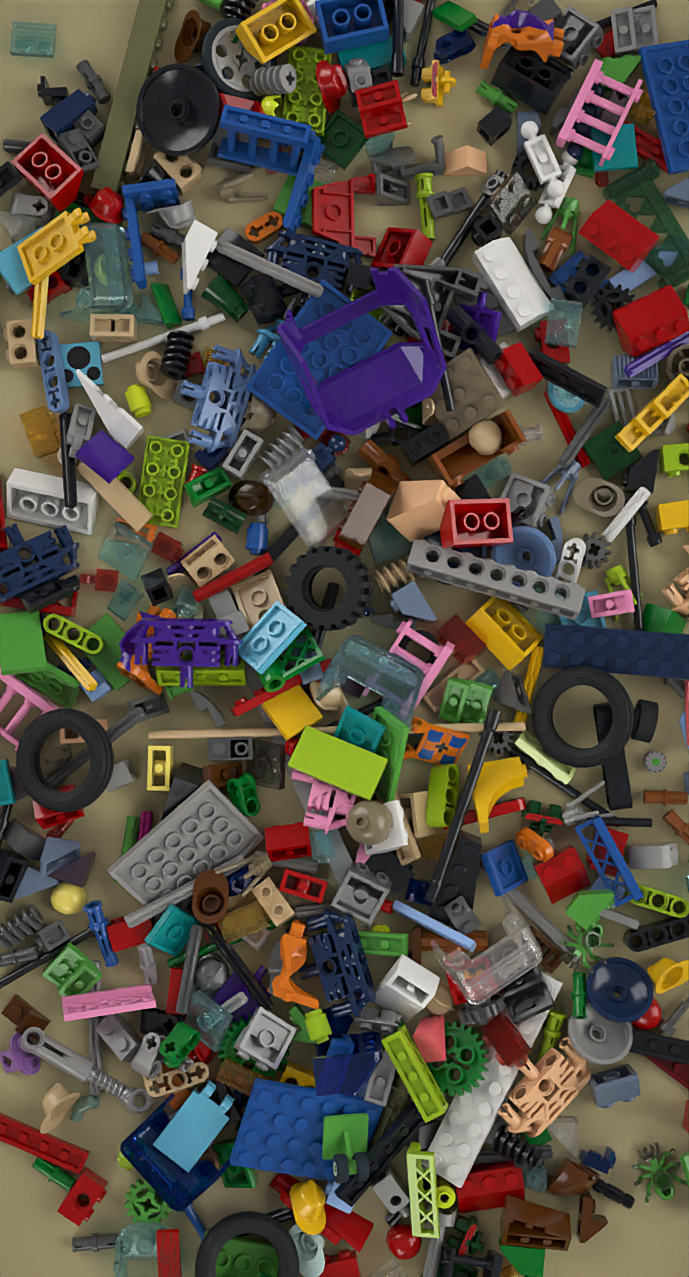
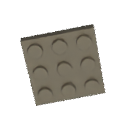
(472, 395)

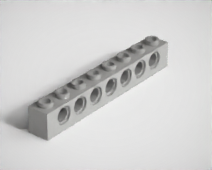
(504, 588)

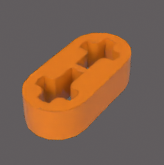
(266, 232)

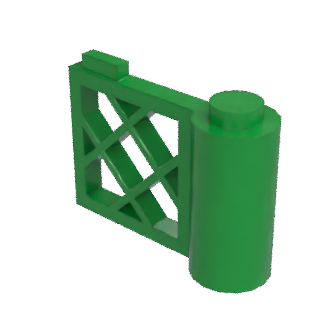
(276, 675)

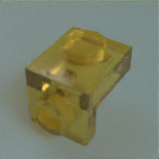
(642, 111)

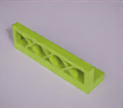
(205, 676)
(415, 1074)
(418, 1194)

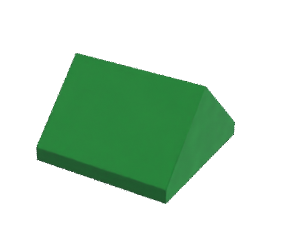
(662, 620)
(234, 1175)

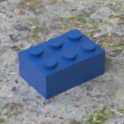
(350, 23)

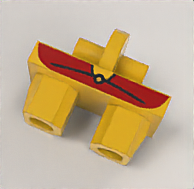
(440, 84)

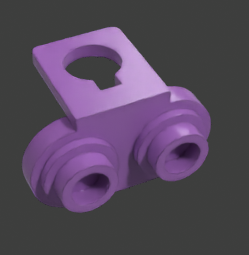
(25, 1062)

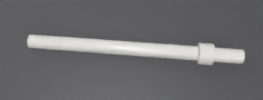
(203, 323)

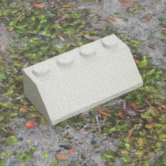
(511, 282)
(40, 500)

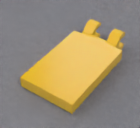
(55, 245)

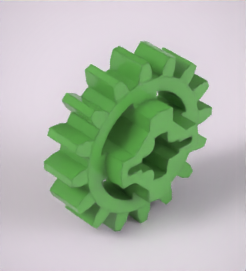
(140, 1200)

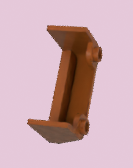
(461, 458)

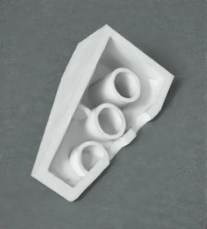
(118, 422)

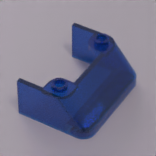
(347, 1071)
(164, 1175)

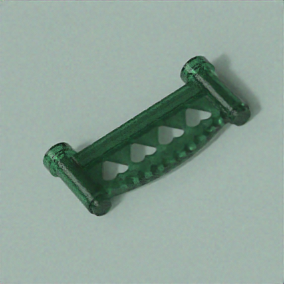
(640, 184)

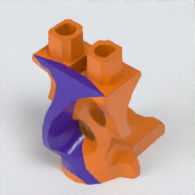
(531, 35)
(139, 673)

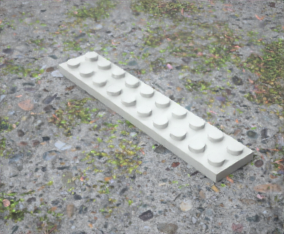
(473, 1114)

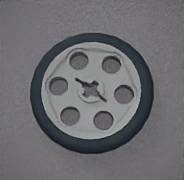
(213, 64)

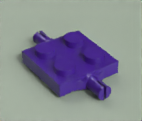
(484, 317)
(234, 986)

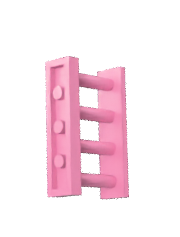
(587, 95)
(429, 670)
(31, 700)

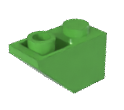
(619, 69)
(588, 905)

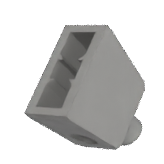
(392, 1191)

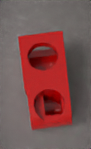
(56, 287)

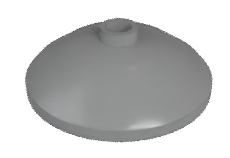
(612, 1042)

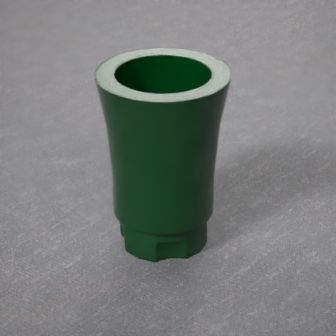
(225, 298)

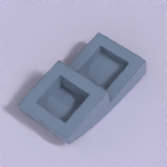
(555, 530)

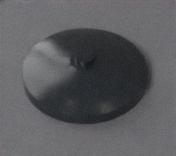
(178, 109)

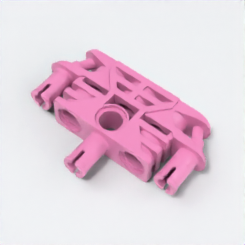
(320, 799)

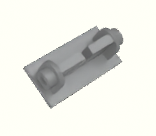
(369, 1020)

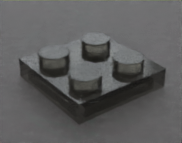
(511, 202)
(267, 764)

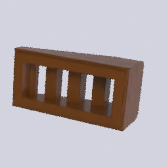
(556, 961)

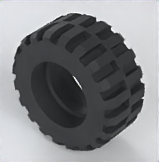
(301, 588)

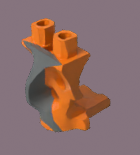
(284, 960)

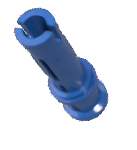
(98, 925)

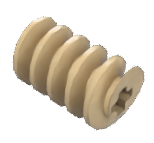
(393, 576)

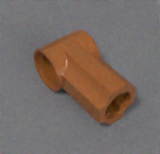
(555, 245)

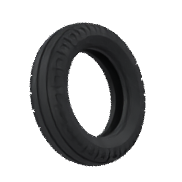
(621, 709)
(29, 760)
(247, 1223)

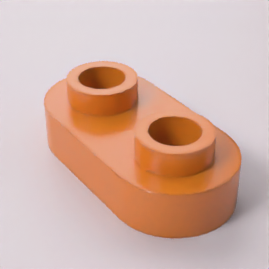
(534, 844)

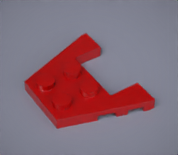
(334, 212)

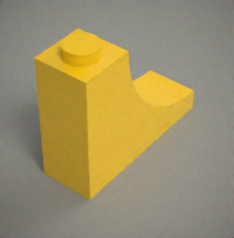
(494, 781)

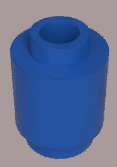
(257, 538)

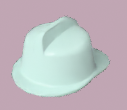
(309, 1252)

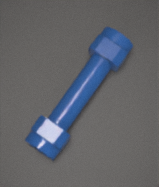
(187, 311)

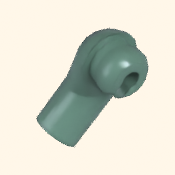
(83, 1104)

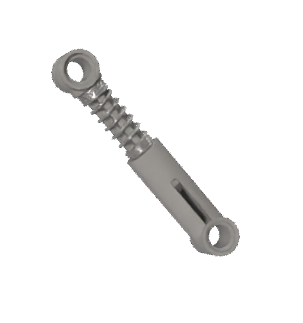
(82, 1069)

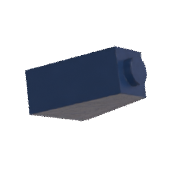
(66, 113)

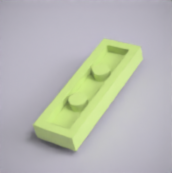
(529, 744)

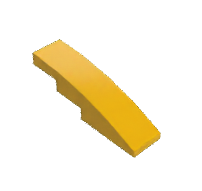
(654, 413)

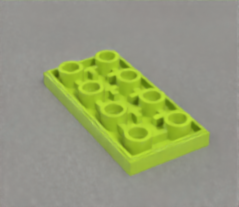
(306, 102)
(164, 479)
(338, 763)

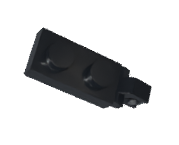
(49, 593)

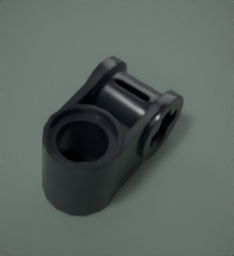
(157, 1020)

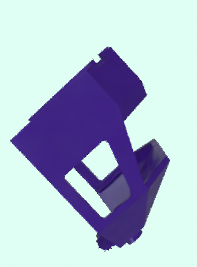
(380, 383)

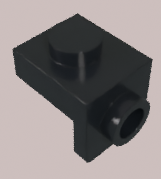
(51, 96)

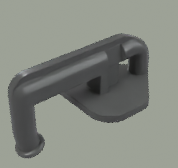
(401, 156)

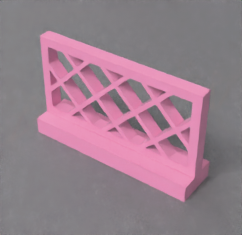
(108, 1002)

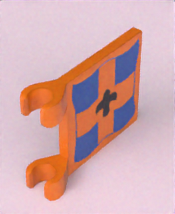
(437, 743)

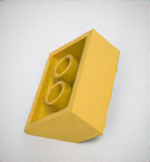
(275, 29)
(504, 631)

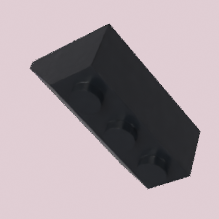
(531, 79)

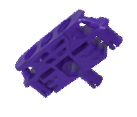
(186, 631)

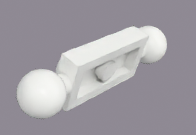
(542, 159)
(544, 213)

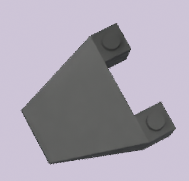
(443, 284)

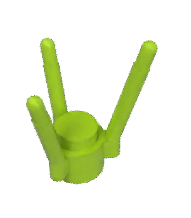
(618, 576)

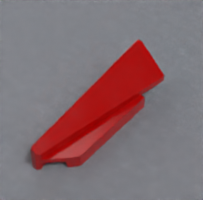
(338, 1225)

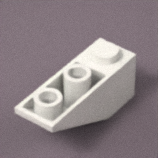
(195, 248)

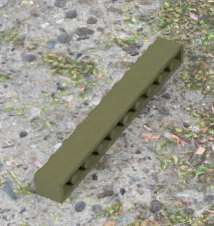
(136, 68)

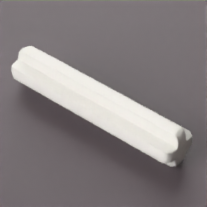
(626, 514)

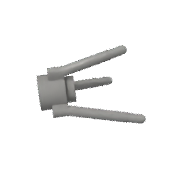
(575, 815)

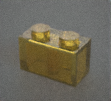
(41, 431)
(243, 921)

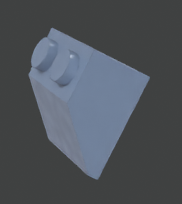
(412, 604)
(614, 1086)

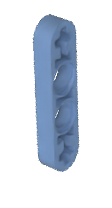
(49, 373)

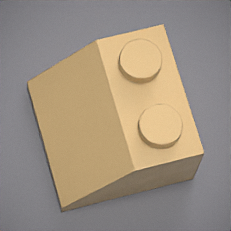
(414, 806)

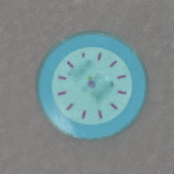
(563, 400)

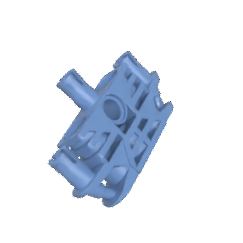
(230, 401)

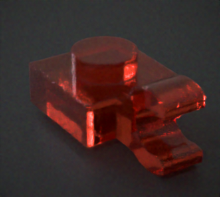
(104, 580)

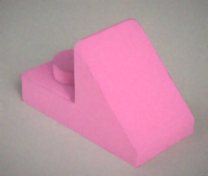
(611, 604)

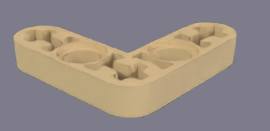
(161, 1075)

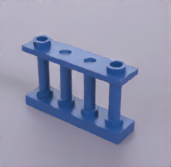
(266, 127)

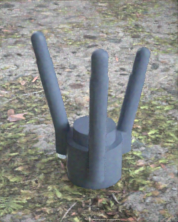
(567, 473)

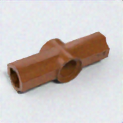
(384, 463)
(447, 946)

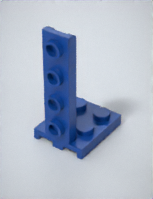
(304, 179)
(144, 197)

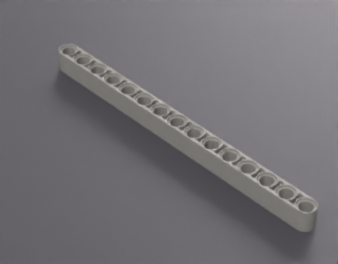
(223, 605)

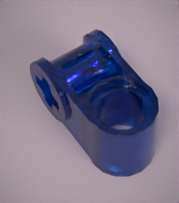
(453, 46)
(239, 881)

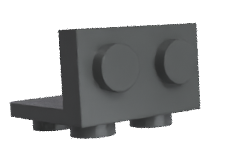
(225, 163)

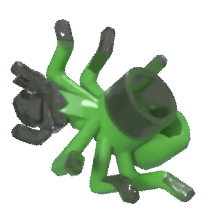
(586, 941)
(659, 1176)

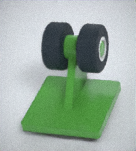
(346, 1138)

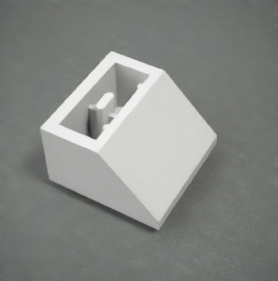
(398, 834)

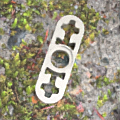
(567, 552)

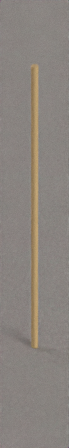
(274, 732)

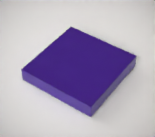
(105, 456)

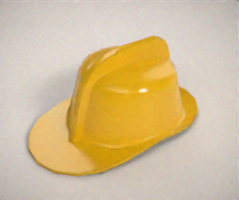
(668, 974)
(308, 1206)

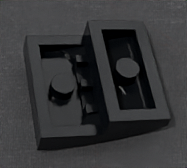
(231, 269)
(527, 996)

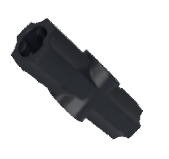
(464, 325)

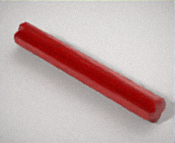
(568, 432)
(232, 577)

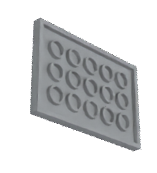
(191, 839)

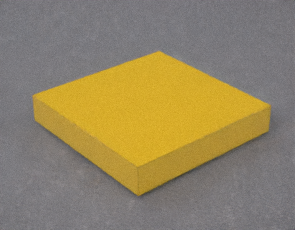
(292, 712)

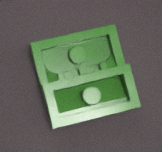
(284, 197)
(465, 701)
(72, 971)

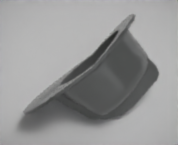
(210, 975)

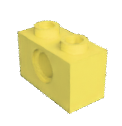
(160, 767)

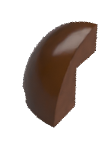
(571, 1179)

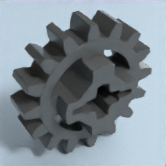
(481, 1012)

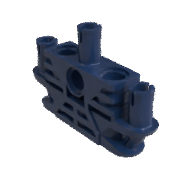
(310, 254)
(39, 549)
(347, 954)

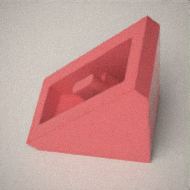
(431, 1038)

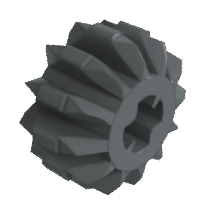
(599, 555)
(503, 744)

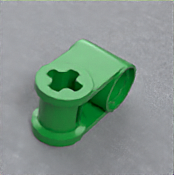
(244, 795)
(180, 1043)

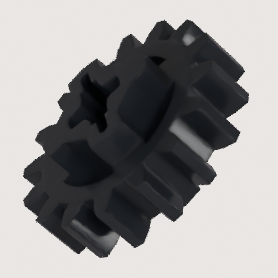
(607, 303)

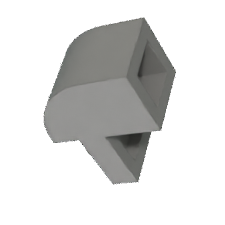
(653, 855)

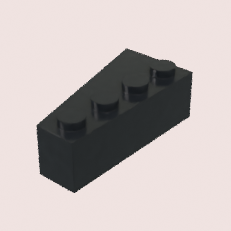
(459, 877)

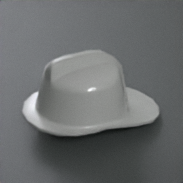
(177, 216)

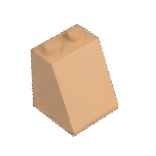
(419, 507)

